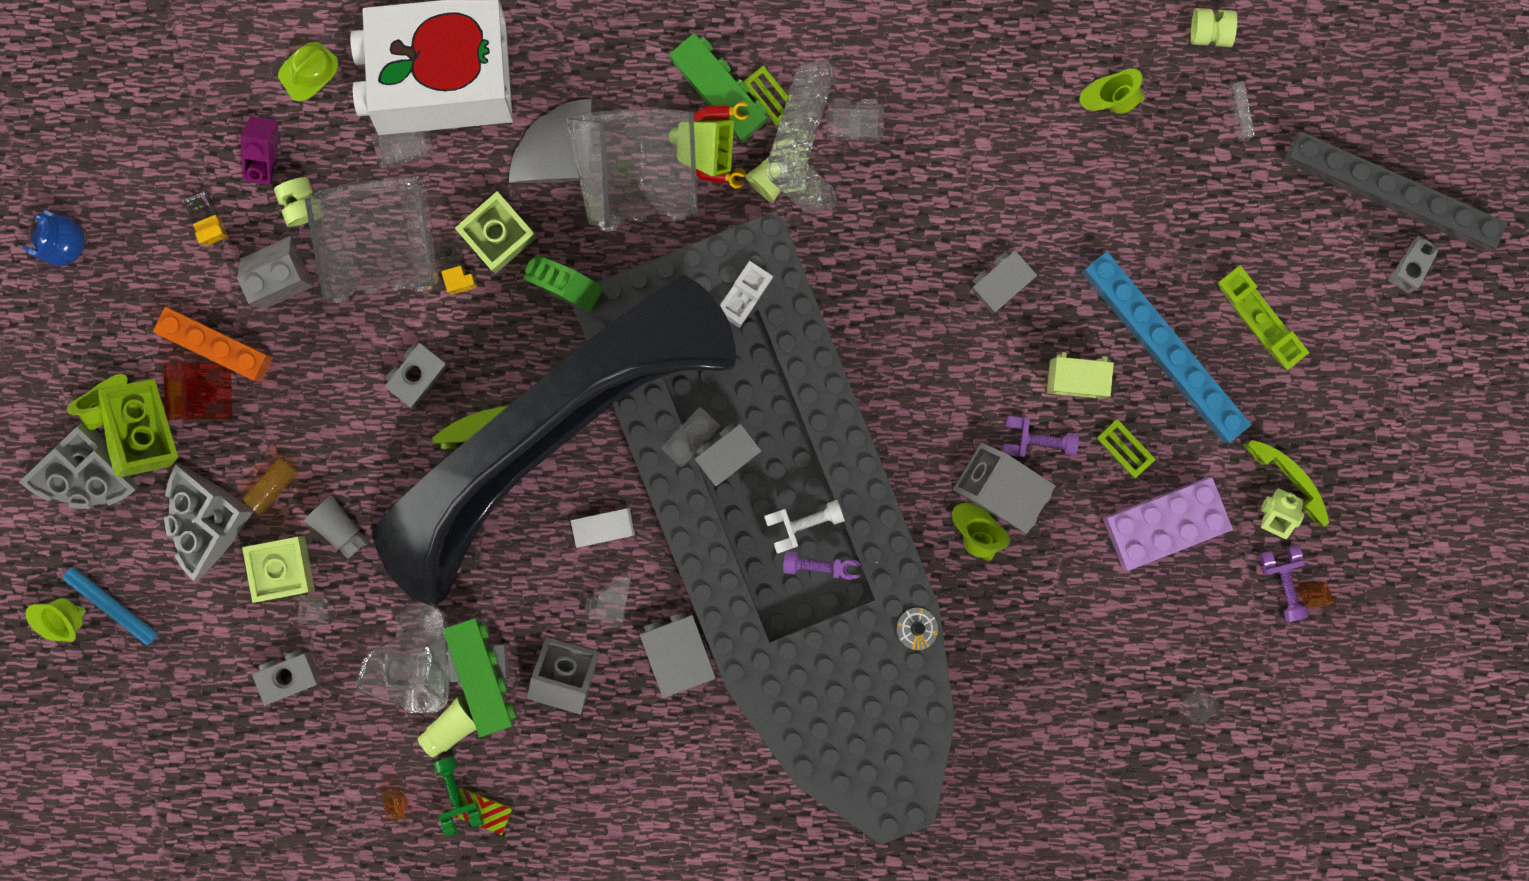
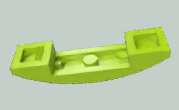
(1261, 319)
(1313, 505)

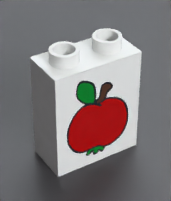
(433, 66)

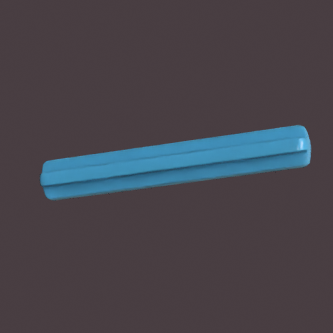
(110, 606)

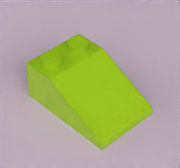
(136, 428)

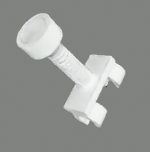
(831, 513)

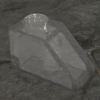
(610, 602)

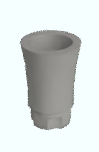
(336, 527)

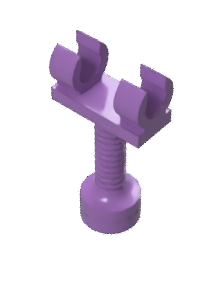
(1068, 443)
(793, 563)
(1295, 610)

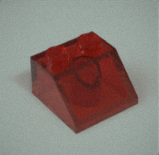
(197, 392)

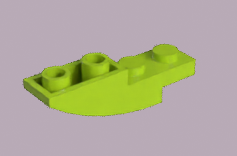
(465, 428)

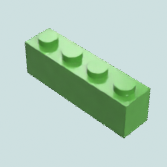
(716, 85)
(563, 282)
(479, 676)

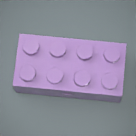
(1167, 523)

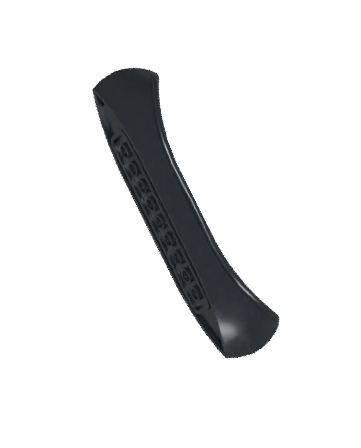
(439, 517)

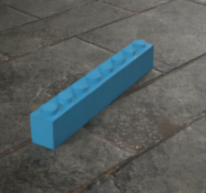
(1166, 348)

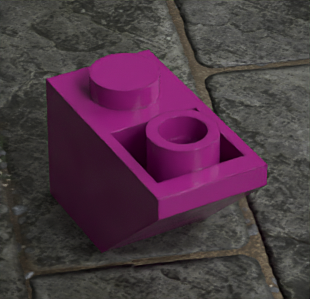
(259, 149)

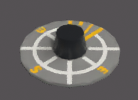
(917, 628)

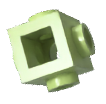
(1282, 513)

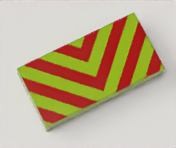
(493, 812)

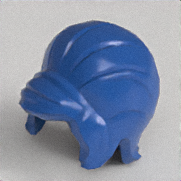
(56, 239)

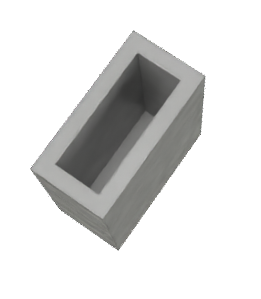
(677, 654)

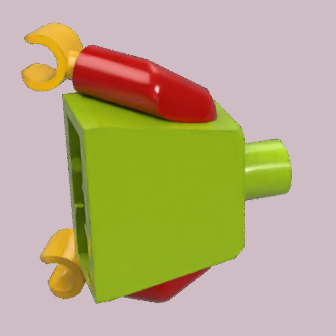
(714, 143)

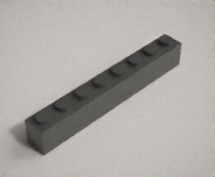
(1395, 192)

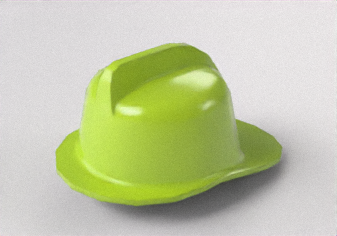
(308, 71)
(1116, 92)
(89, 406)
(980, 531)
(56, 620)

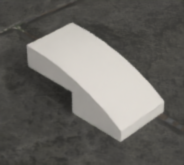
(745, 293)
(602, 527)

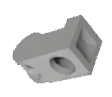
(1414, 265)

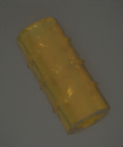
(270, 485)

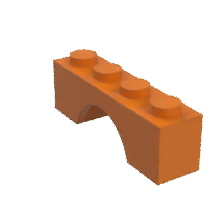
(212, 344)

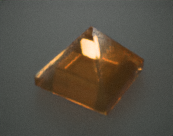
(1316, 595)
(394, 804)

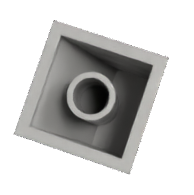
(273, 274)
(1004, 487)

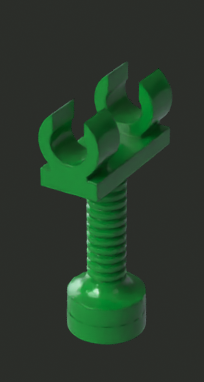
(446, 768)

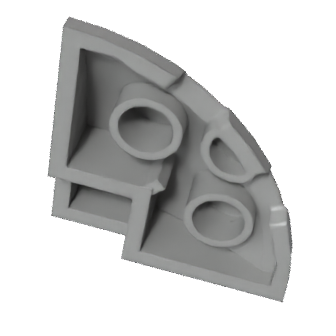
(546, 148)
(79, 472)
(201, 520)

